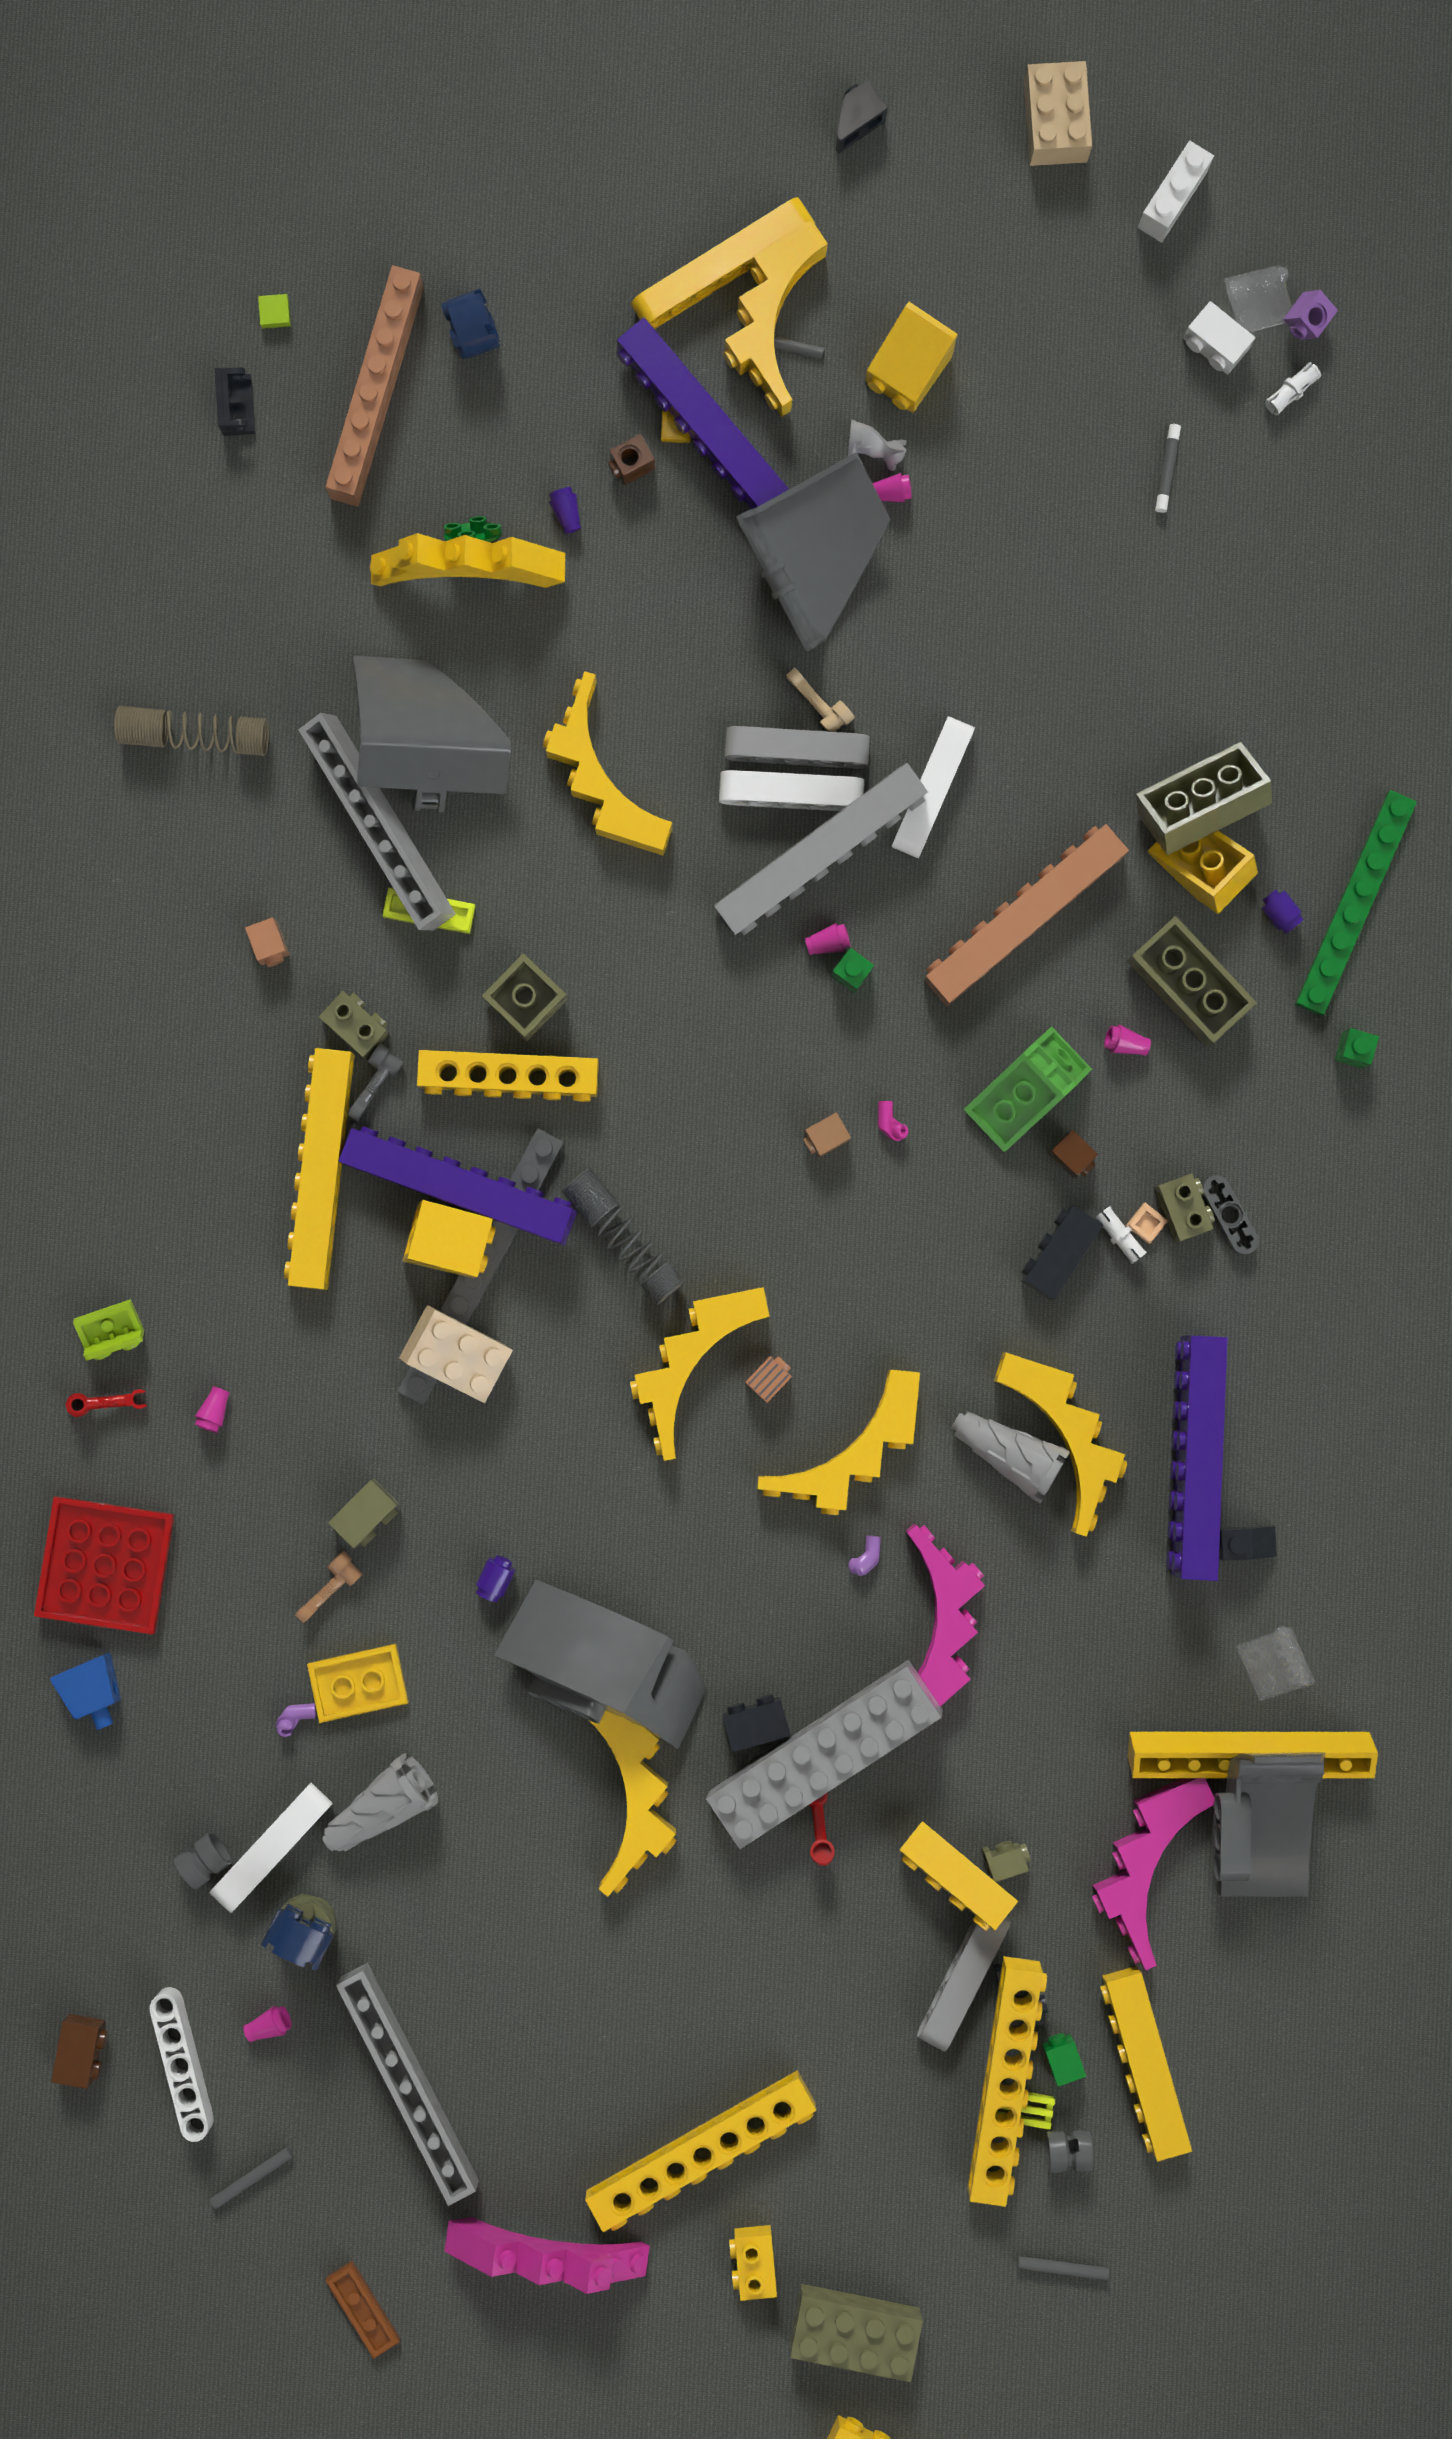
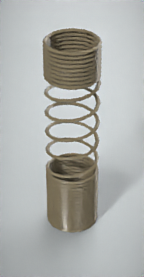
(153, 726)

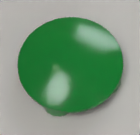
(476, 528)

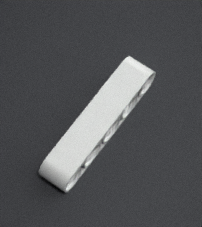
(937, 780)
(788, 790)
(270, 1847)
(178, 2078)

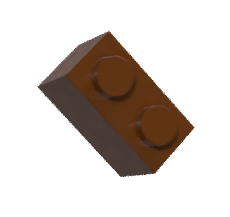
(79, 2051)

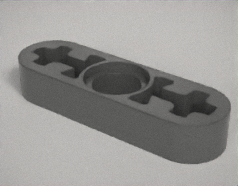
(1248, 1229)

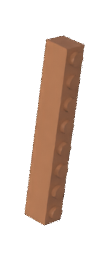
(375, 386)
(1026, 914)

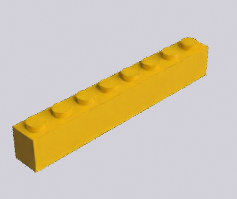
(320, 1169)
(1210, 1752)

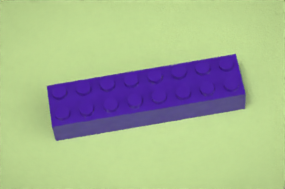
(1197, 1457)

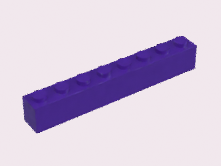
(698, 415)
(458, 1186)

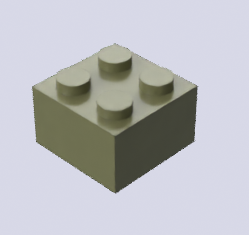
(525, 997)

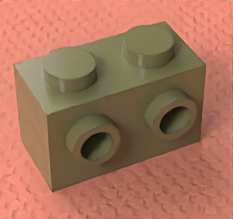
(354, 1024)
(1184, 1207)
(364, 1513)

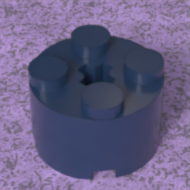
(471, 324)
(298, 1937)

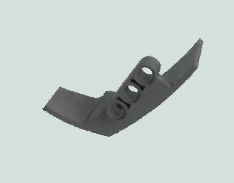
(602, 1662)
(1266, 1824)

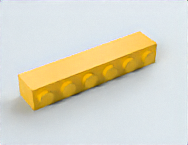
(1146, 2063)

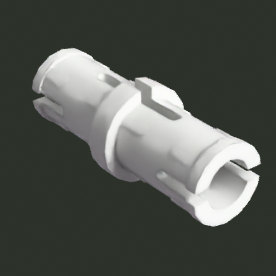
(1293, 388)
(1120, 1235)

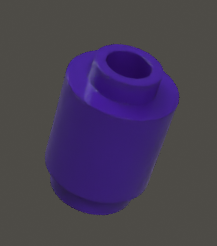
(1282, 911)
(495, 1578)

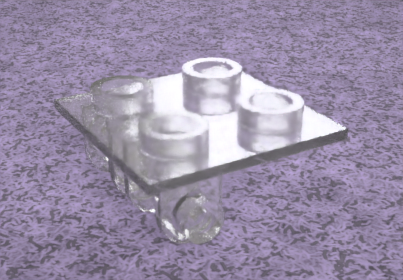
(1259, 297)
(1275, 1663)

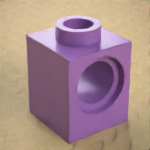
(1319, 311)

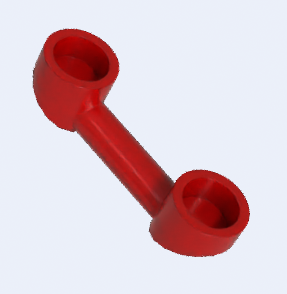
(821, 1851)

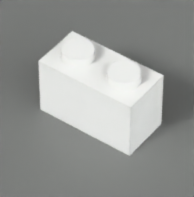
(1218, 338)

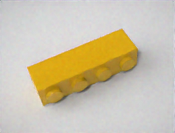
(958, 1876)

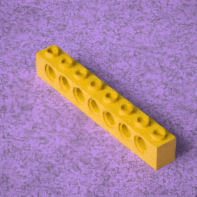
(708, 2135)
(995, 2186)

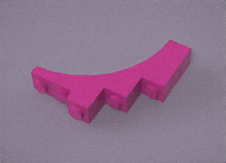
(951, 1627)
(1125, 1894)
(543, 2260)

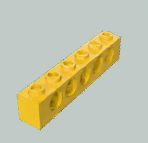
(433, 1062)

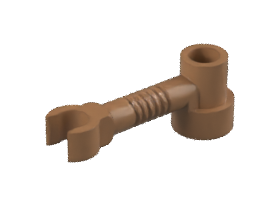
(344, 1572)

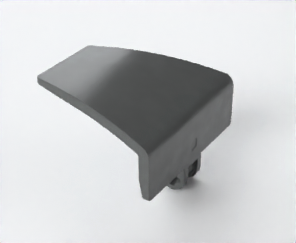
(424, 733)

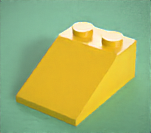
(1210, 868)

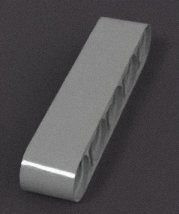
(797, 747)
(961, 1984)

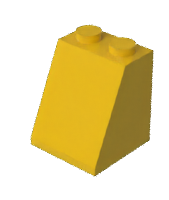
(911, 358)
(449, 1239)

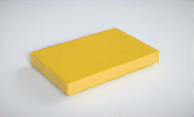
(357, 1683)

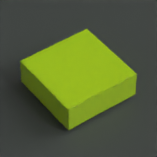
(274, 311)

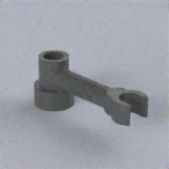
(385, 1064)

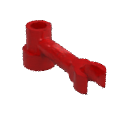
(102, 1402)

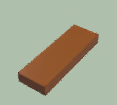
(362, 2309)

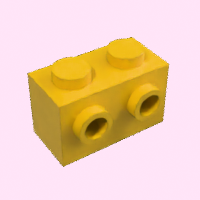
(754, 2263)

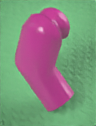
(888, 1124)

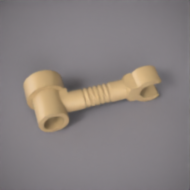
(833, 716)

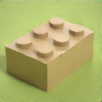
(1057, 113)
(455, 1354)

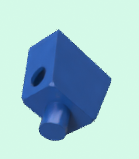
(89, 1689)

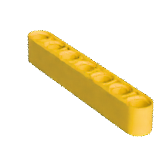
(717, 265)

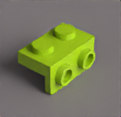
(109, 1330)

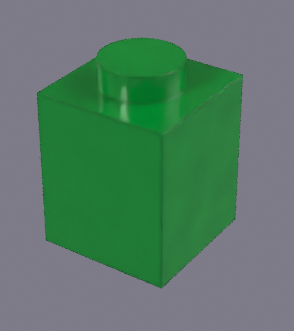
(852, 970)
(1356, 1048)
(1063, 2059)

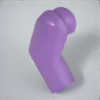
(869, 1559)
(292, 1715)

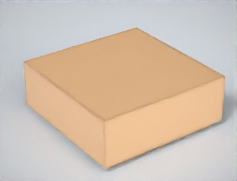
(1146, 1223)

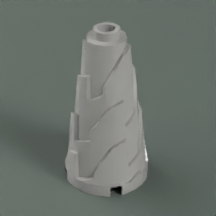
(1013, 1453)
(387, 1802)

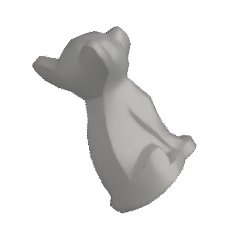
(868, 441)

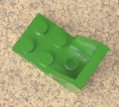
(1028, 1089)

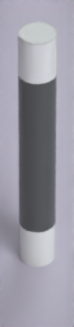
(1168, 468)

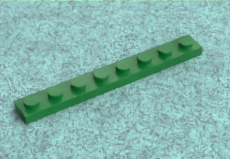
(1355, 903)

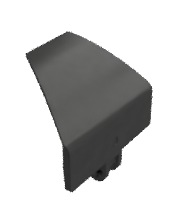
(817, 544)

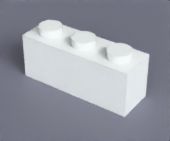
(1175, 191)

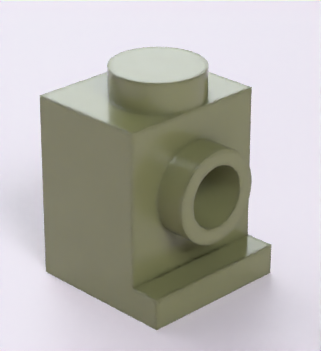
(1006, 1860)

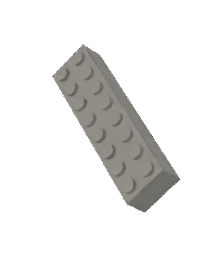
(824, 1754)

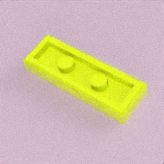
(460, 922)

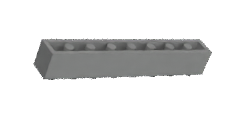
(377, 823)
(821, 848)
(408, 2084)

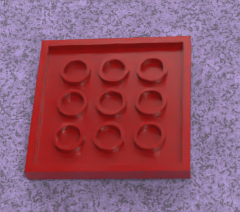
(104, 1565)

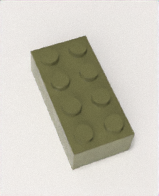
(1204, 798)
(1191, 982)
(855, 2333)

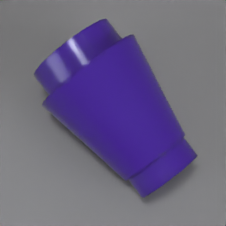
(565, 508)

